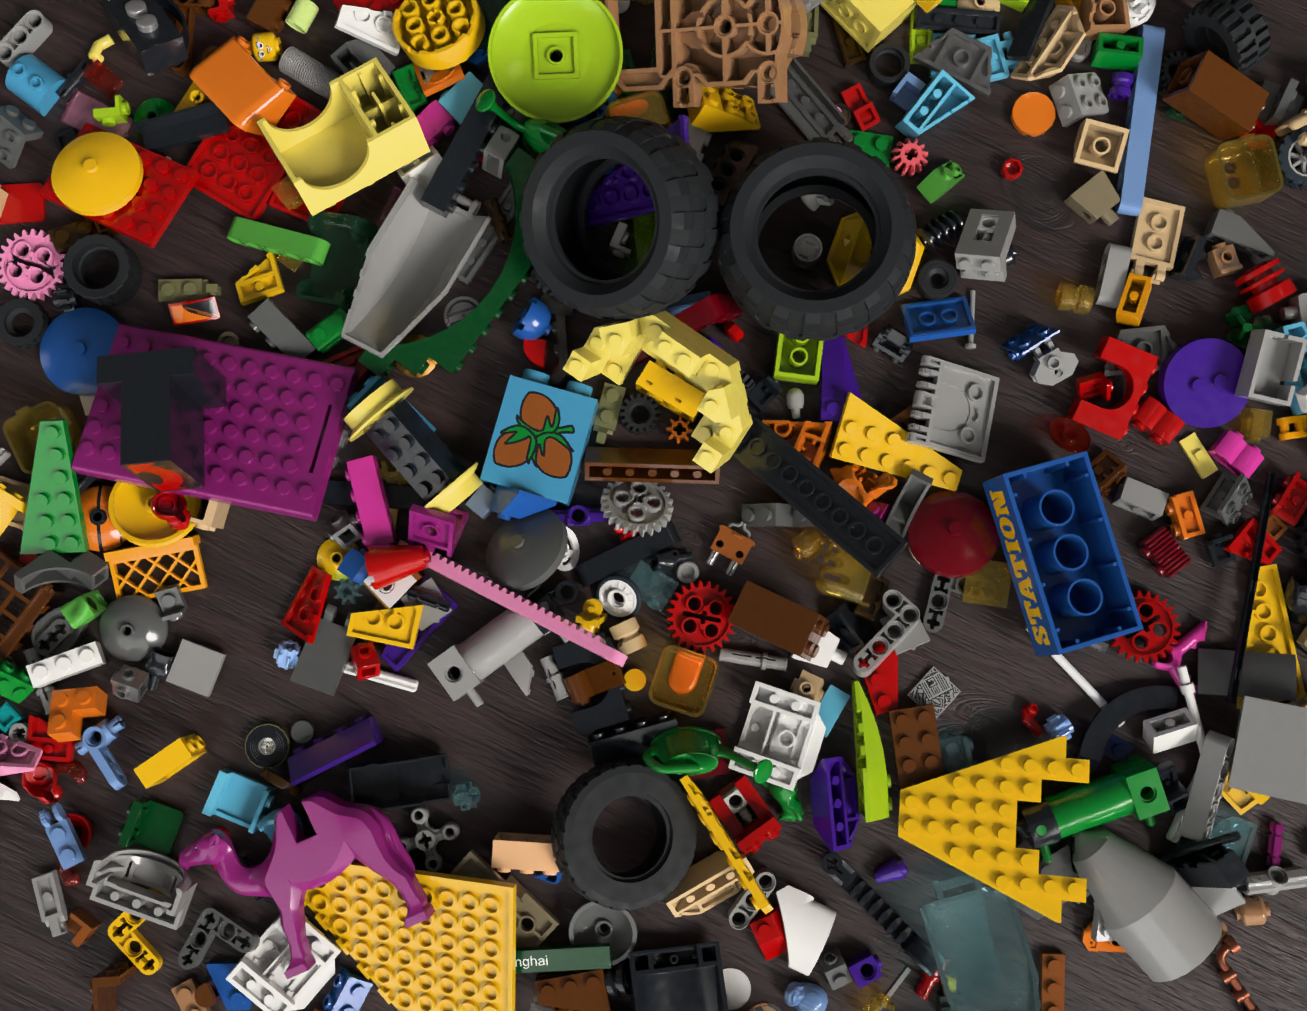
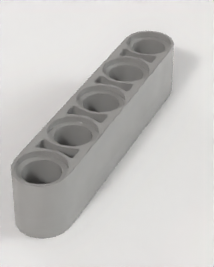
(1207, 786)

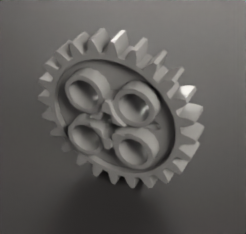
(636, 506)

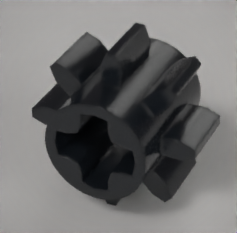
(65, 298)

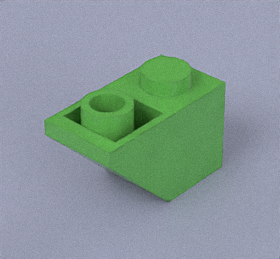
(940, 181)

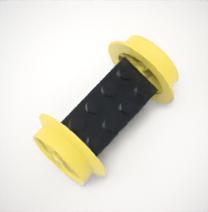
(412, 447)

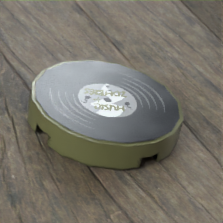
(267, 745)

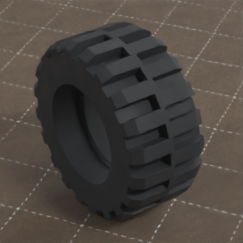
(1229, 30)

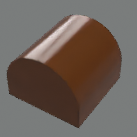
(207, 994)

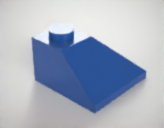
(518, 503)

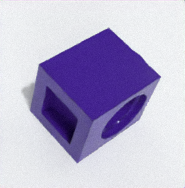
(864, 978)

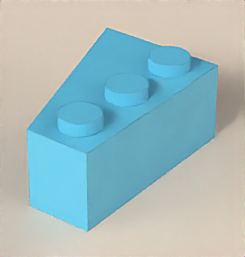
(934, 104)

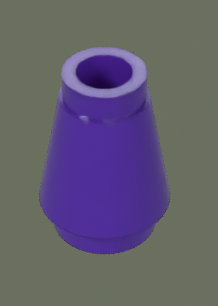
(891, 870)

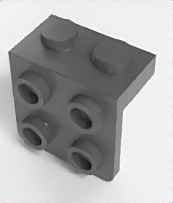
(14, 132)

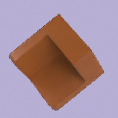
(82, 925)

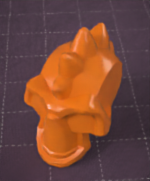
(862, 483)

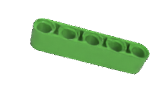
(278, 241)

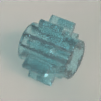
(343, 595)
(466, 796)

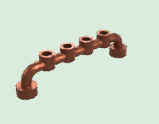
(1229, 976)

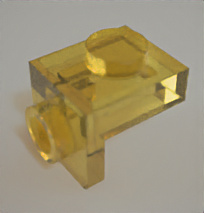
(389, 476)
(879, 1001)

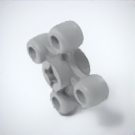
(436, 835)

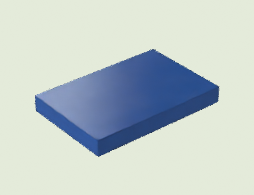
(937, 319)

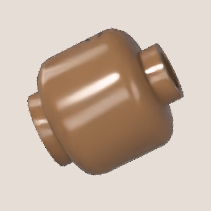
(1253, 911)

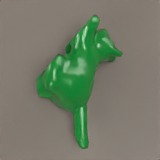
(791, 805)

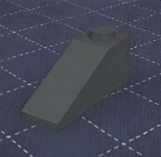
(1233, 229)

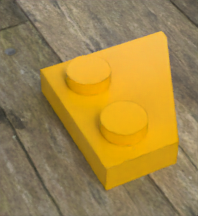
(260, 282)

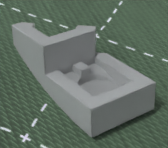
(521, 671)

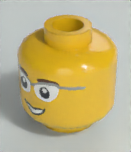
(265, 46)

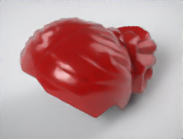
(171, 508)
(42, 783)

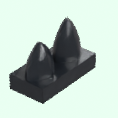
(1190, 253)

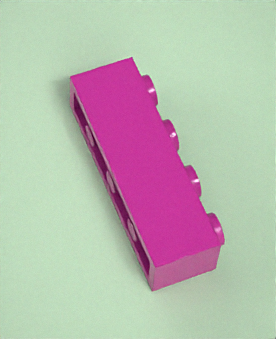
(371, 501)

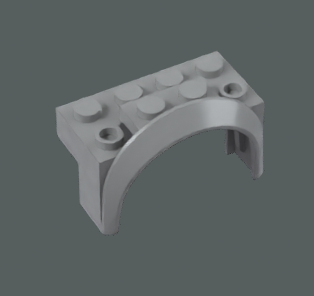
(148, 869)

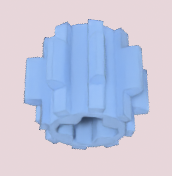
(287, 654)
(1058, 726)

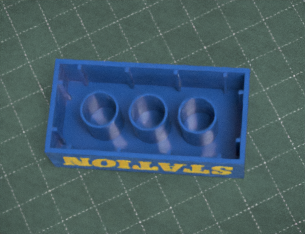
(1062, 555)

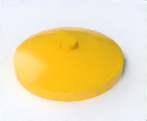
(97, 173)
(133, 519)

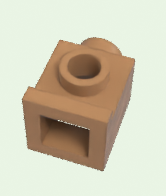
(1220, 266)

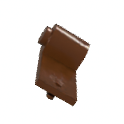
(593, 681)

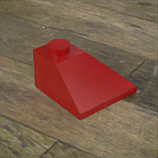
(769, 933)

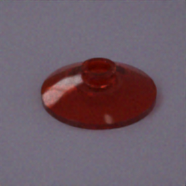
(1069, 435)

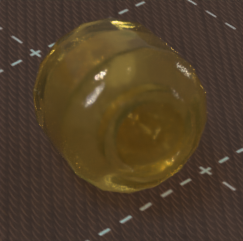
(808, 545)

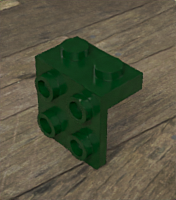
(151, 825)

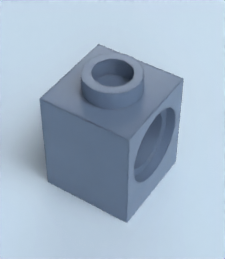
(482, 500)

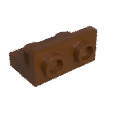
(1108, 471)

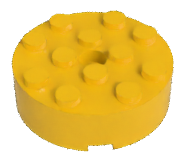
(439, 31)

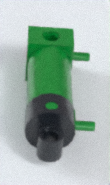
(1129, 789)

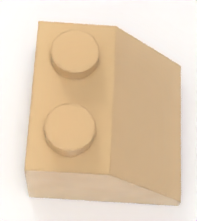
(1100, 145)

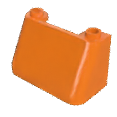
(242, 86)

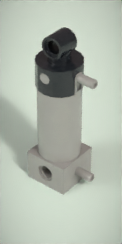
(496, 644)

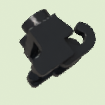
(892, 343)

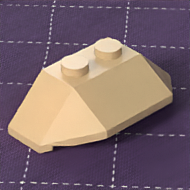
(1055, 45)
(705, 885)

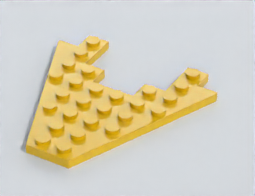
(972, 822)

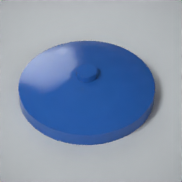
(72, 349)

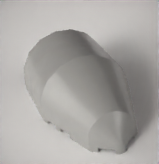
(1146, 905)

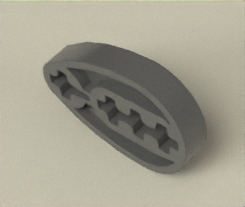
(50, 624)

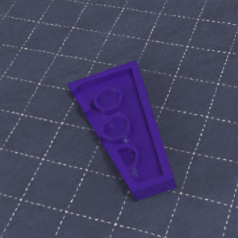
(399, 656)

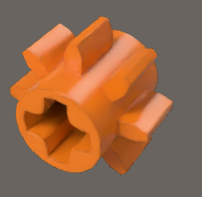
(674, 433)

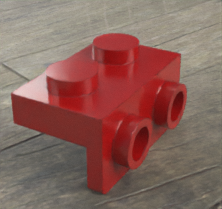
(1292, 500)

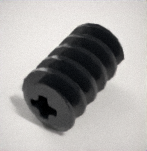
(939, 229)

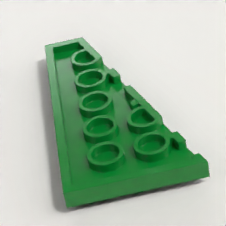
(54, 502)

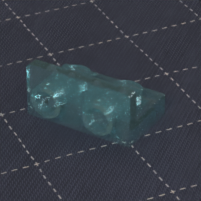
(654, 586)
(956, 752)

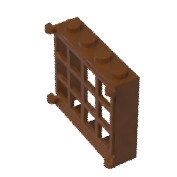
(36, 606)

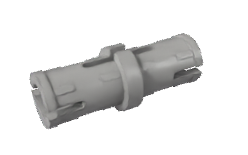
(554, 677)

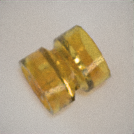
(1075, 298)

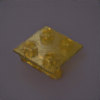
(989, 585)

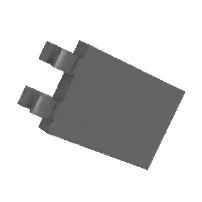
(325, 660)

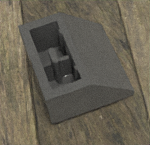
(356, 53)

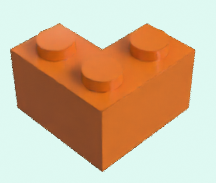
(70, 707)

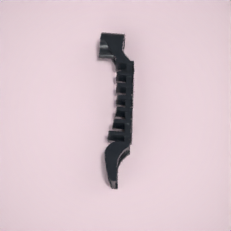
(883, 914)

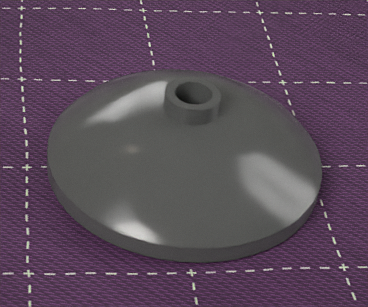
(145, 623)
(587, 929)

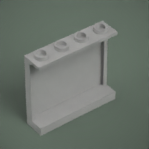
(1270, 750)

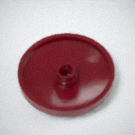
(952, 534)

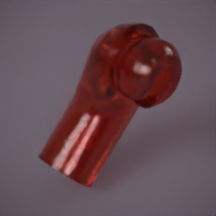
(75, 770)

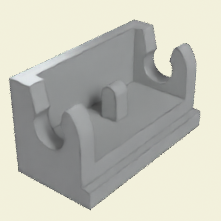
(1140, 499)

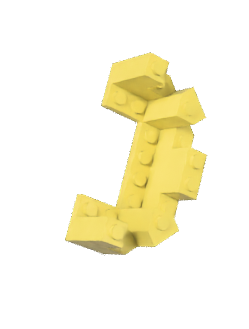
(725, 412)

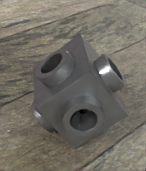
(343, 528)
(130, 683)

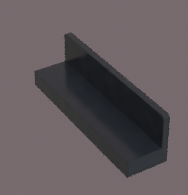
(183, 127)

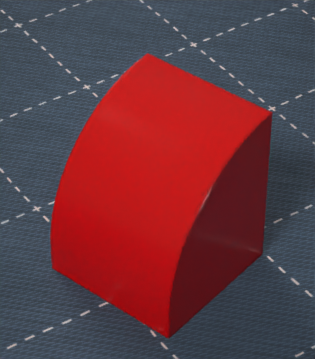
(536, 352)

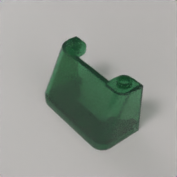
(339, 275)

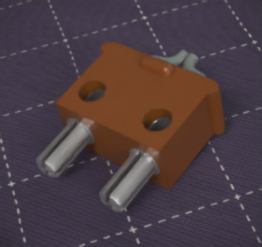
(733, 542)

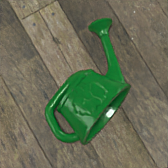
(536, 133)
(696, 752)

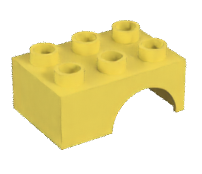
(352, 142)

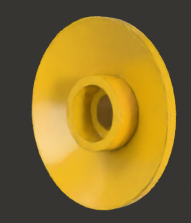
(326, 555)

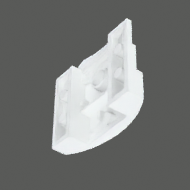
(783, 730)
(262, 971)

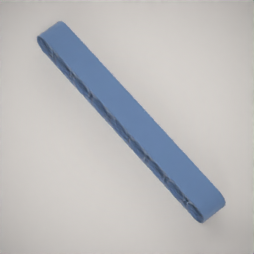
(1140, 122)

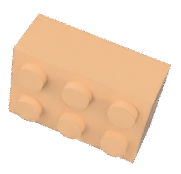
(523, 853)

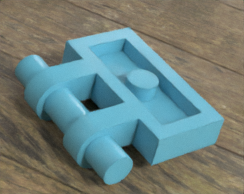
(998, 62)

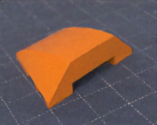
(806, 437)

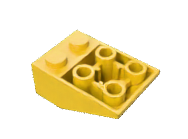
(723, 111)

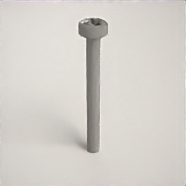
(970, 345)

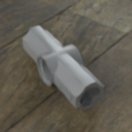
(1274, 880)

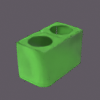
(84, 608)

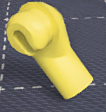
(98, 46)

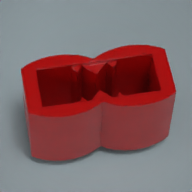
(1156, 421)

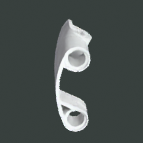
(805, 927)

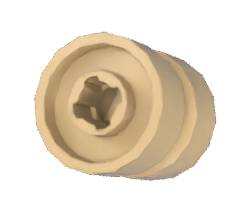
(628, 636)

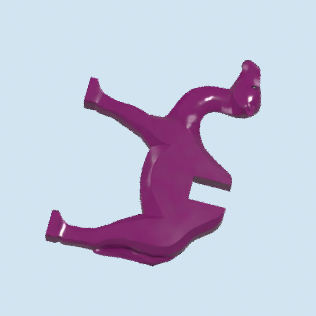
(298, 864)

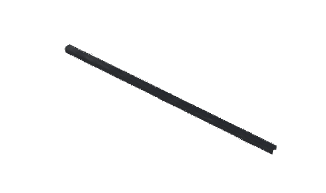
(1251, 588)

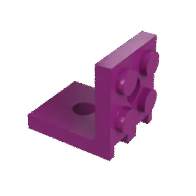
(436, 528)

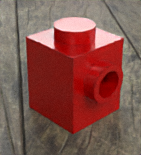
(365, 660)

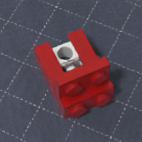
(757, 830)

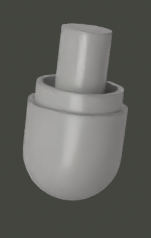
(795, 402)

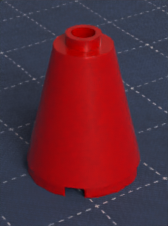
(394, 562)

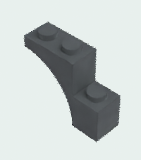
(907, 501)
(773, 516)
(49, 567)

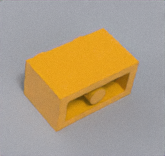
(1133, 300)

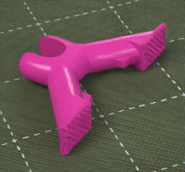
(1184, 644)

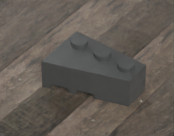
(280, 330)

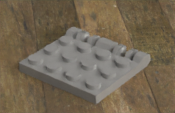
(957, 409)

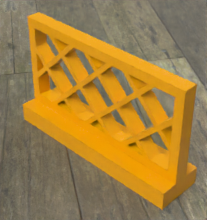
(138, 552)

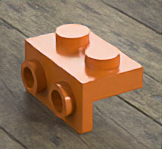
(1184, 516)

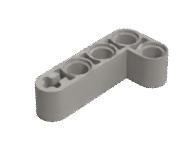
(882, 637)

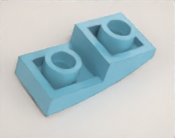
(832, 706)

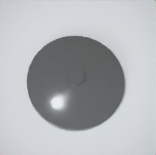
(526, 550)

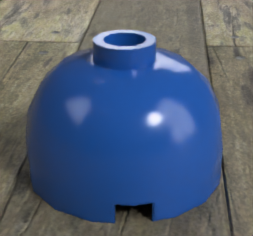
(533, 321)

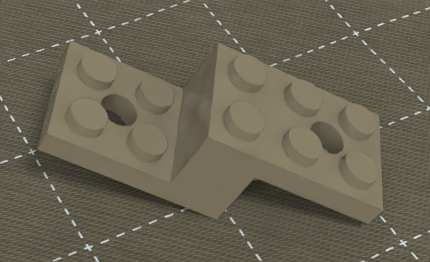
(526, 904)

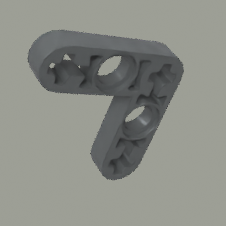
(950, 586)
(216, 928)

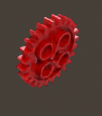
(705, 597)
(1153, 643)

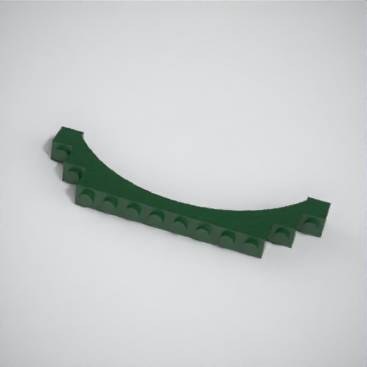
(453, 343)

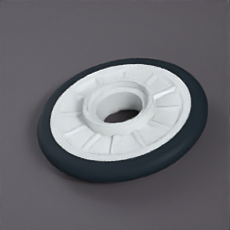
(627, 588)

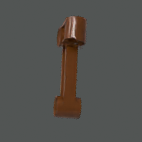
(189, 10)

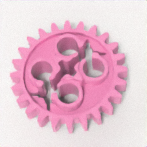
(27, 283)

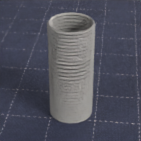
(304, 70)

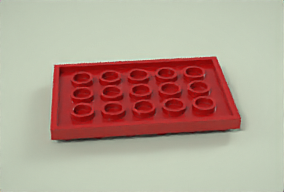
(241, 165)
(153, 206)

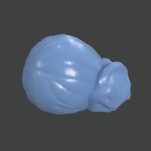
(806, 996)

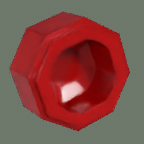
(1011, 169)
(733, 332)

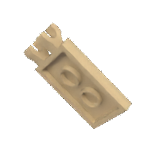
(1156, 238)

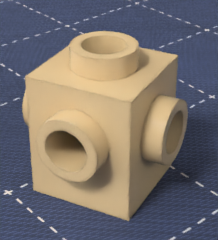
(808, 681)

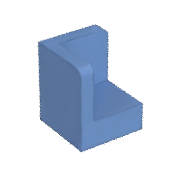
(907, 91)

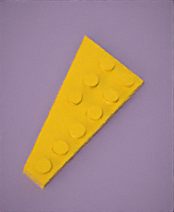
(1270, 622)

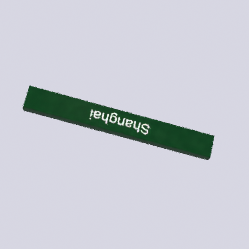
(563, 958)

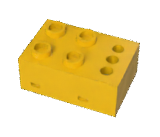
(670, 390)

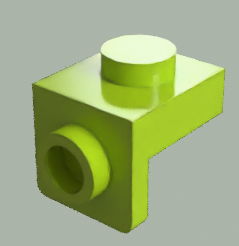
(114, 115)

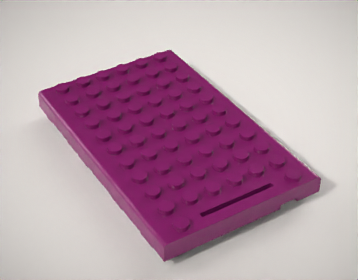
(261, 450)

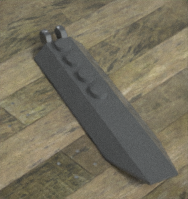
(811, 107)

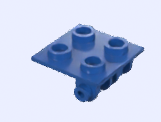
(1023, 343)

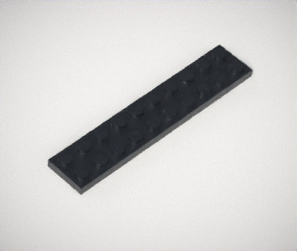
(819, 498)

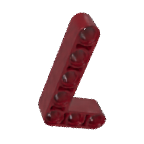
(710, 310)

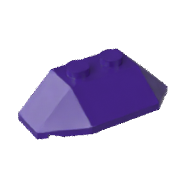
(834, 802)

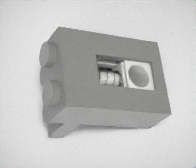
(985, 244)

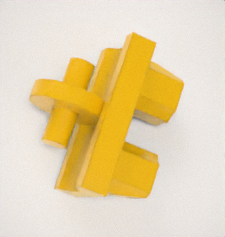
(591, 615)

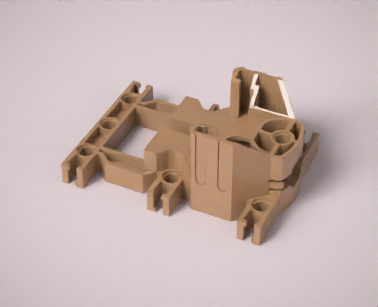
(720, 46)

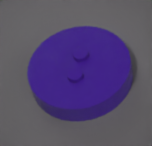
(1201, 382)

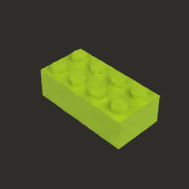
(797, 360)

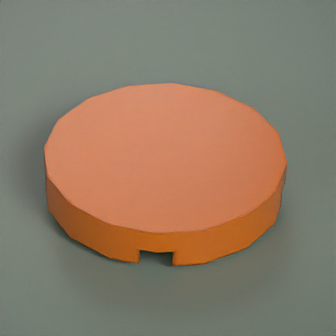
(1032, 114)

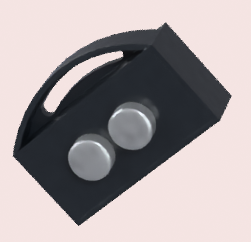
(150, 31)

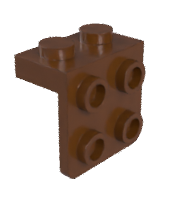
(104, 984)

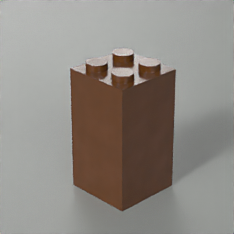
(1215, 96)
(779, 621)

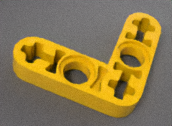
(132, 934)

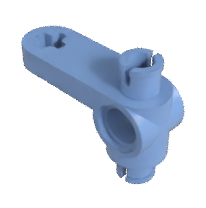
(100, 751)

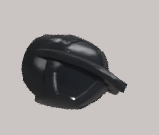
(1296, 599)

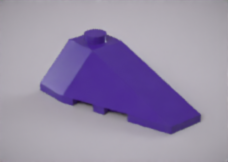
(836, 380)

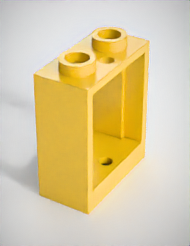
(170, 760)

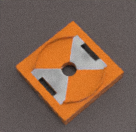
(438, 80)

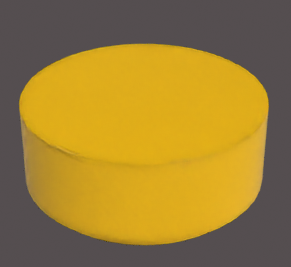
(635, 679)

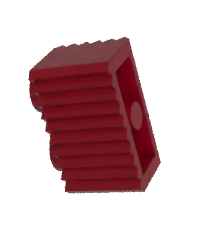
(1163, 552)

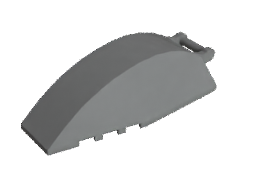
(409, 268)

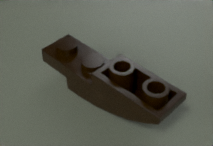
(66, 235)

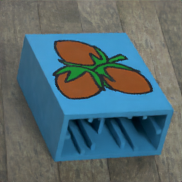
(541, 437)

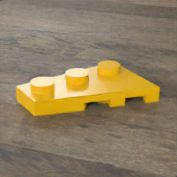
(386, 626)

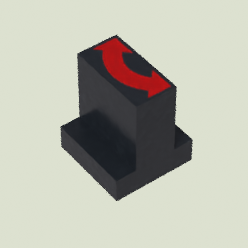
(163, 413)

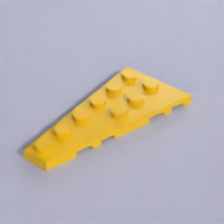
(880, 444)
(724, 842)

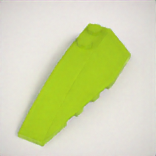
(870, 761)

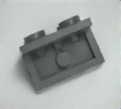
(1281, 102)
(1227, 498)

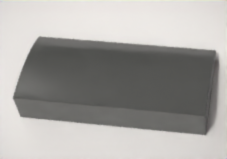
(1261, 676)

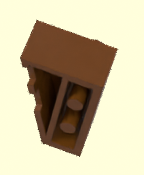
(573, 990)

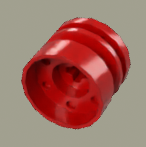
(1265, 285)

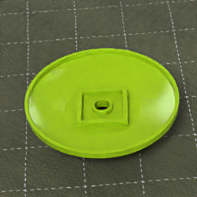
(551, 90)

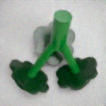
(1239, 316)

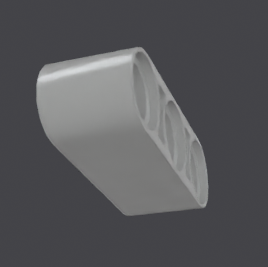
(27, 29)
(1112, 275)
(746, 908)

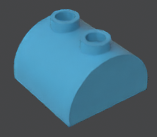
(34, 83)

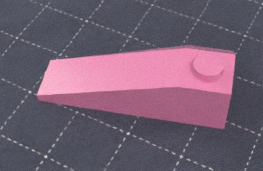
(17, 756)

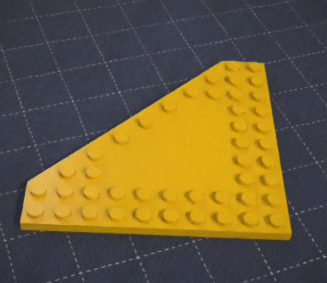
(446, 963)

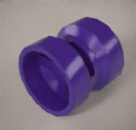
(1121, 86)

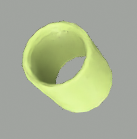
(302, 15)

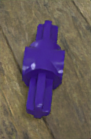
(591, 515)

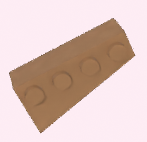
(1104, 17)

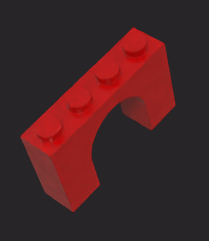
(1136, 368)

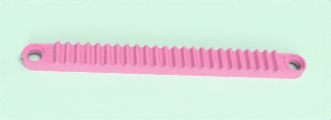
(524, 608)

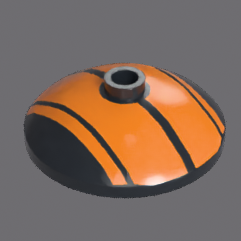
(101, 534)

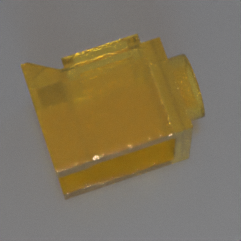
(1256, 424)

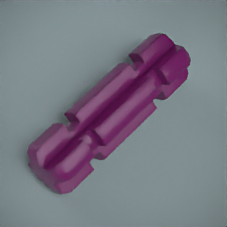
(1274, 843)

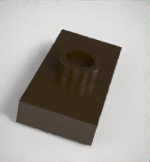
(873, 596)

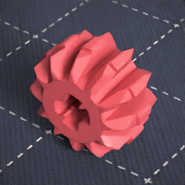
(900, 157)

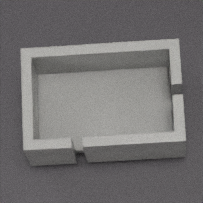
(1268, 363)

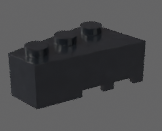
(1212, 868)

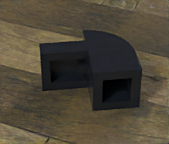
(1175, 792)

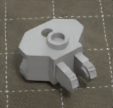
(1049, 361)

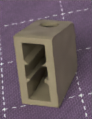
(1095, 200)

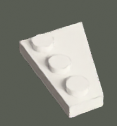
(369, 26)

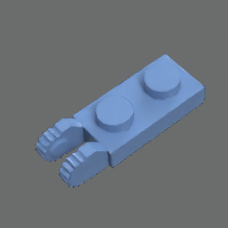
(63, 837)

